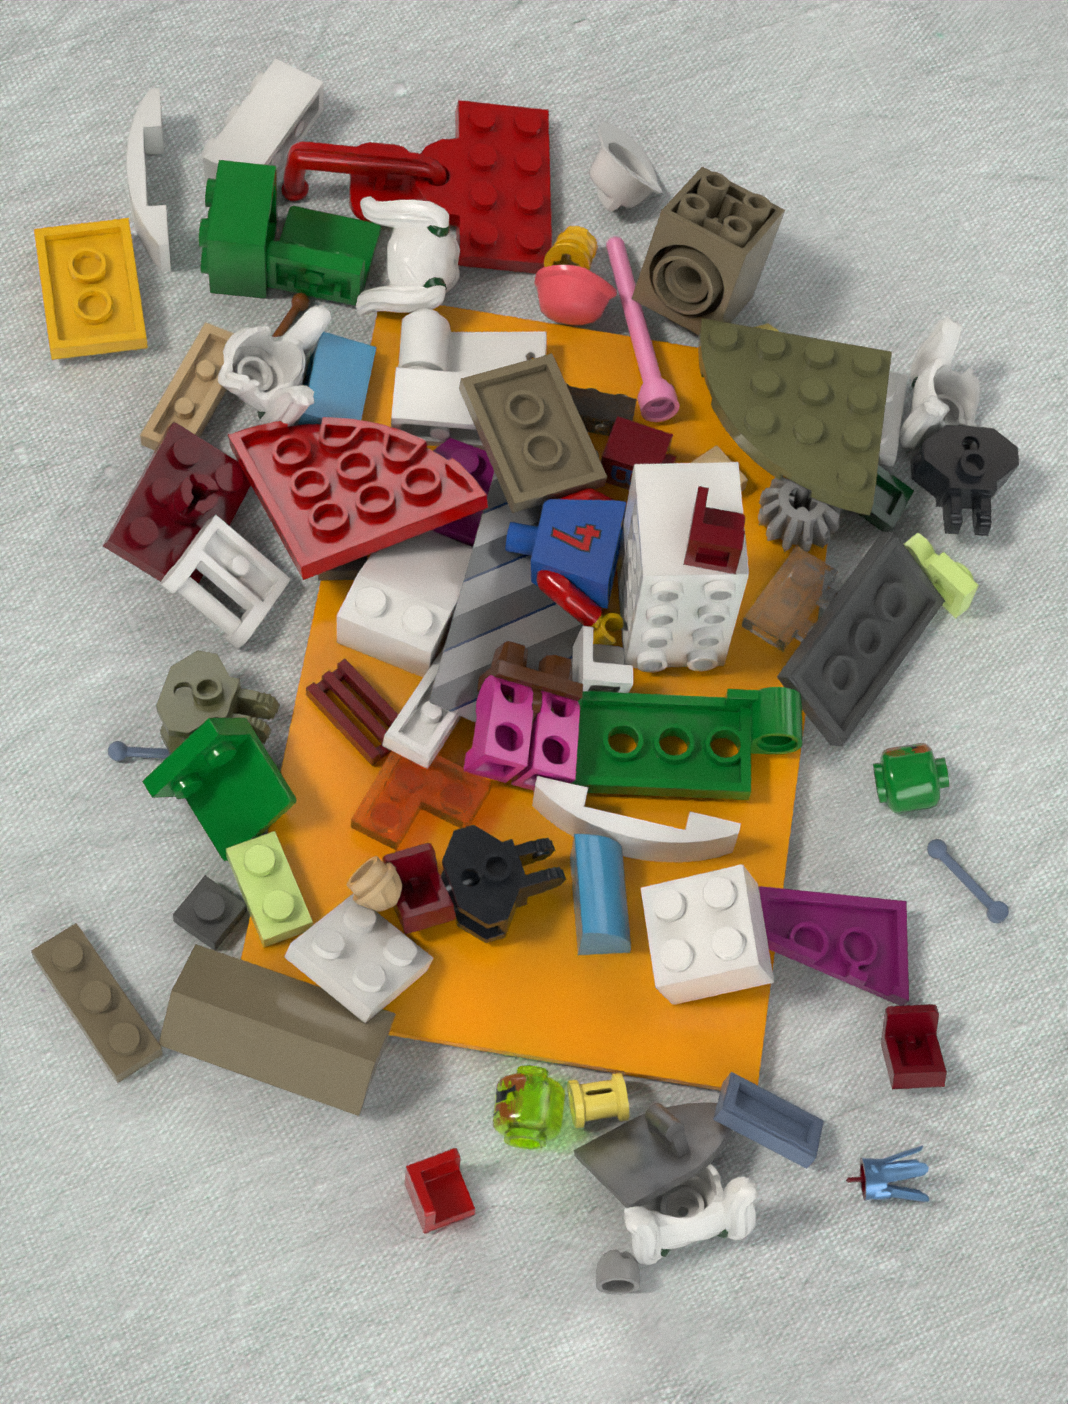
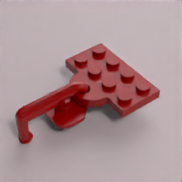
(492, 177)

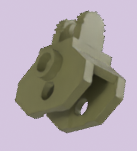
(205, 694)

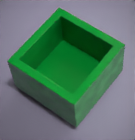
(239, 228)

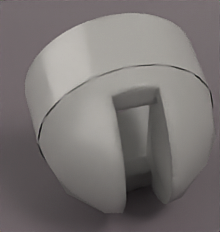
(617, 1273)

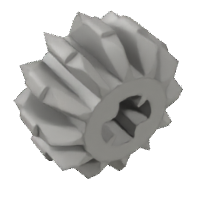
(796, 516)

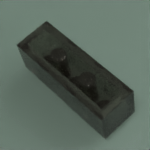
(601, 409)

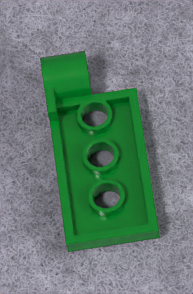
(752, 719)

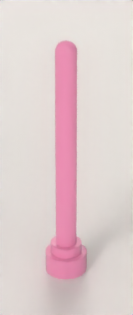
(656, 396)

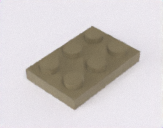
(532, 432)

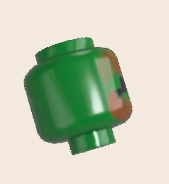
(910, 778)

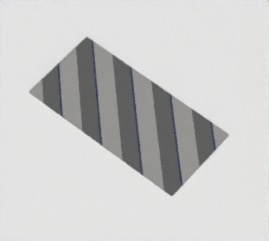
(497, 607)

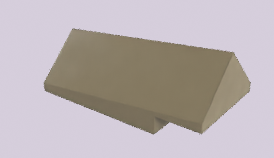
(273, 1029)

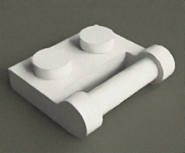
(233, 568)

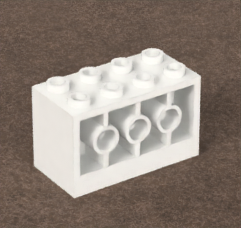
(668, 608)

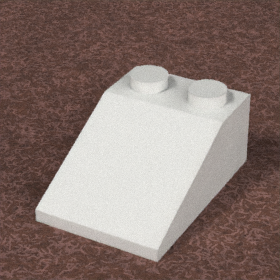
(405, 601)

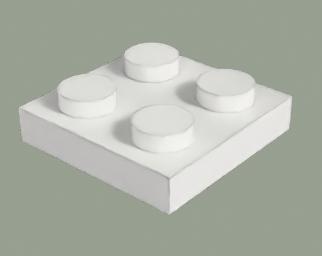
(358, 958)

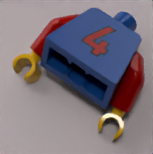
(576, 556)

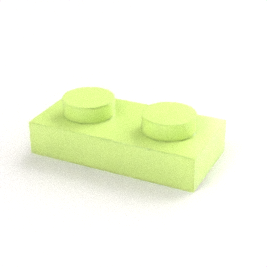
(269, 889)

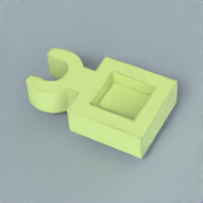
(949, 577)

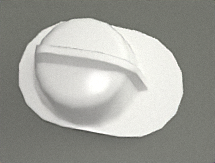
(621, 170)

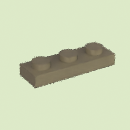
(97, 1002)

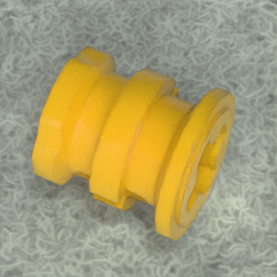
(573, 247)

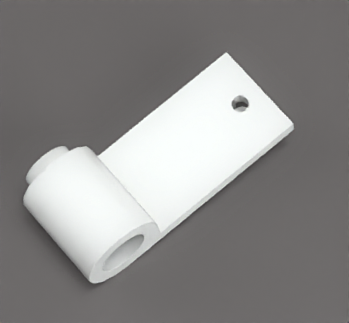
(430, 343)

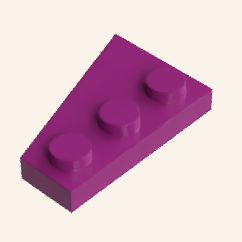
(843, 937)

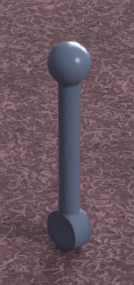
(118, 751)
(996, 910)

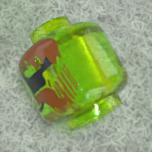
(528, 1108)

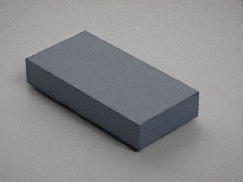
(768, 1120)

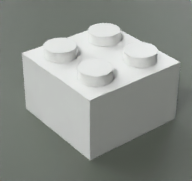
(707, 935)

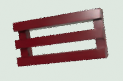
(368, 694)

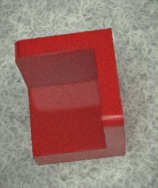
(438, 1190)

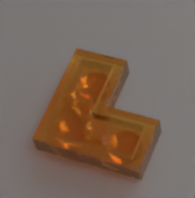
(407, 787)

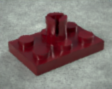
(174, 499)

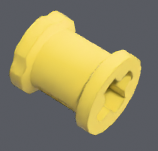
(598, 1100)

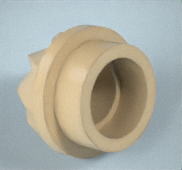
(375, 885)

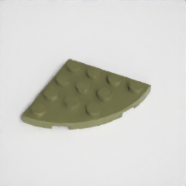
(800, 406)

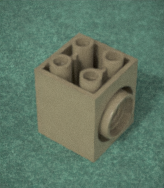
(707, 251)

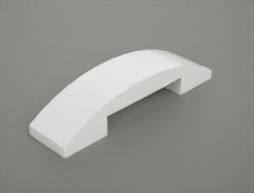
(143, 140)
(643, 840)

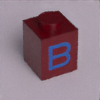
(634, 444)

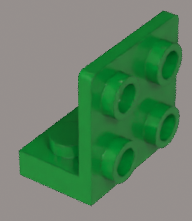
(322, 255)
(225, 781)

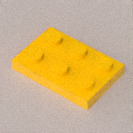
(90, 288)

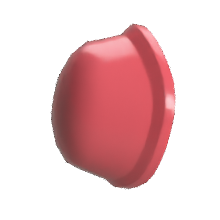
(572, 294)

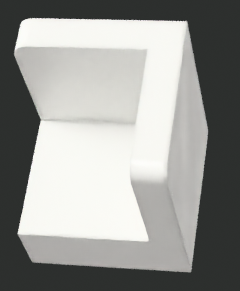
(600, 666)

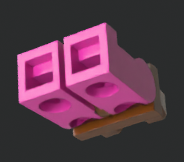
(526, 719)

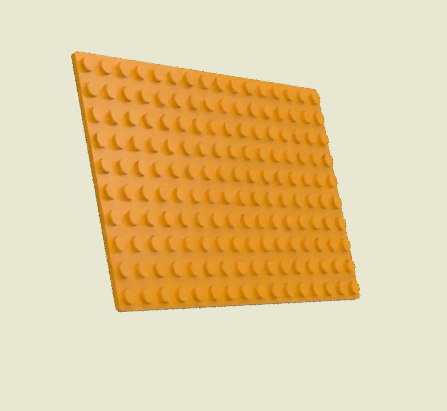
(532, 988)

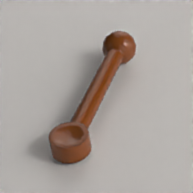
(299, 303)

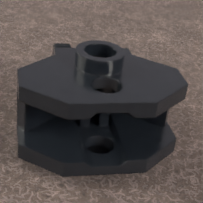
(964, 473)
(489, 879)

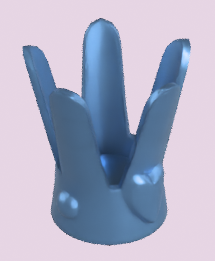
(879, 1172)

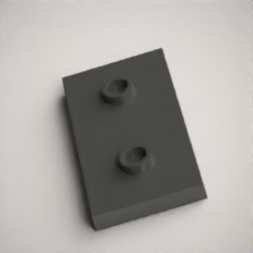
(861, 638)

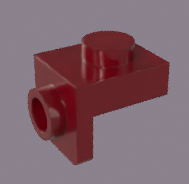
(423, 895)
(912, 1047)

